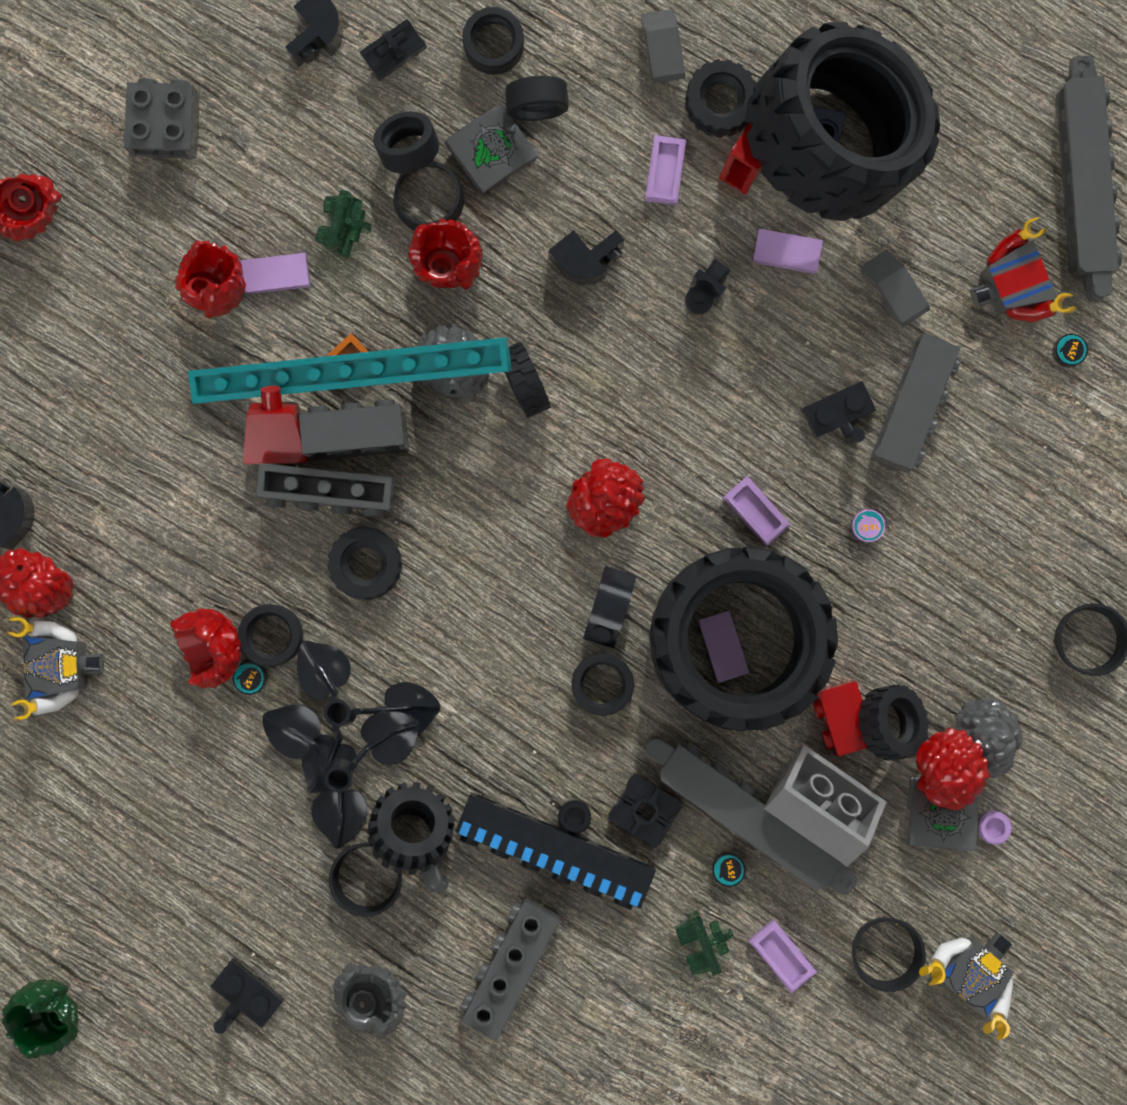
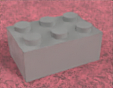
(825, 805)

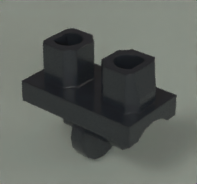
(393, 49)
(706, 288)

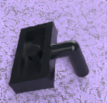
(839, 412)
(246, 995)

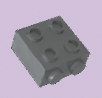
(161, 119)

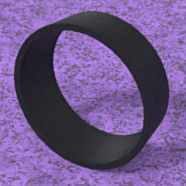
(453, 214)
(1121, 634)
(344, 902)
(910, 975)

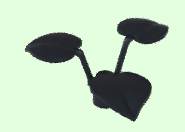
(319, 673)
(336, 810)

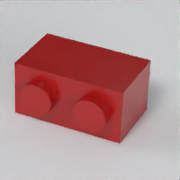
(839, 711)

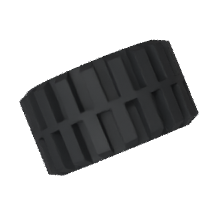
(418, 803)

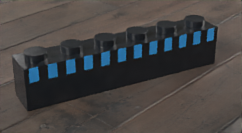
(555, 850)

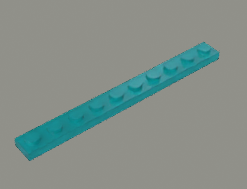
(352, 370)

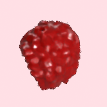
(26, 218)
(446, 254)
(210, 279)
(605, 498)
(37, 588)
(208, 645)
(951, 769)

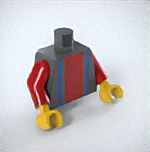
(1018, 280)

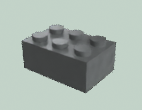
(353, 431)

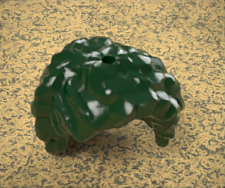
(41, 1018)

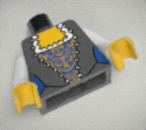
(52, 666)
(977, 977)

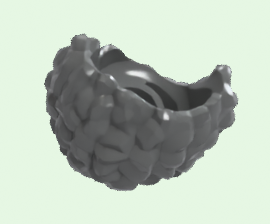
(456, 387)
(995, 730)
(380, 994)

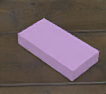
(665, 170)
(787, 251)
(276, 273)
(756, 511)
(723, 646)
(782, 956)

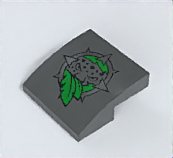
(491, 149)
(939, 826)

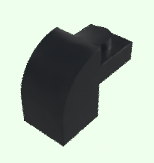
(322, 31)
(580, 263)
(15, 515)
(609, 607)

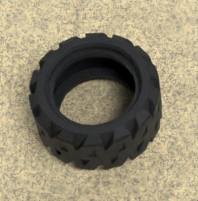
(884, 91)
(812, 629)

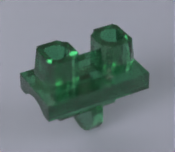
(346, 223)
(705, 959)

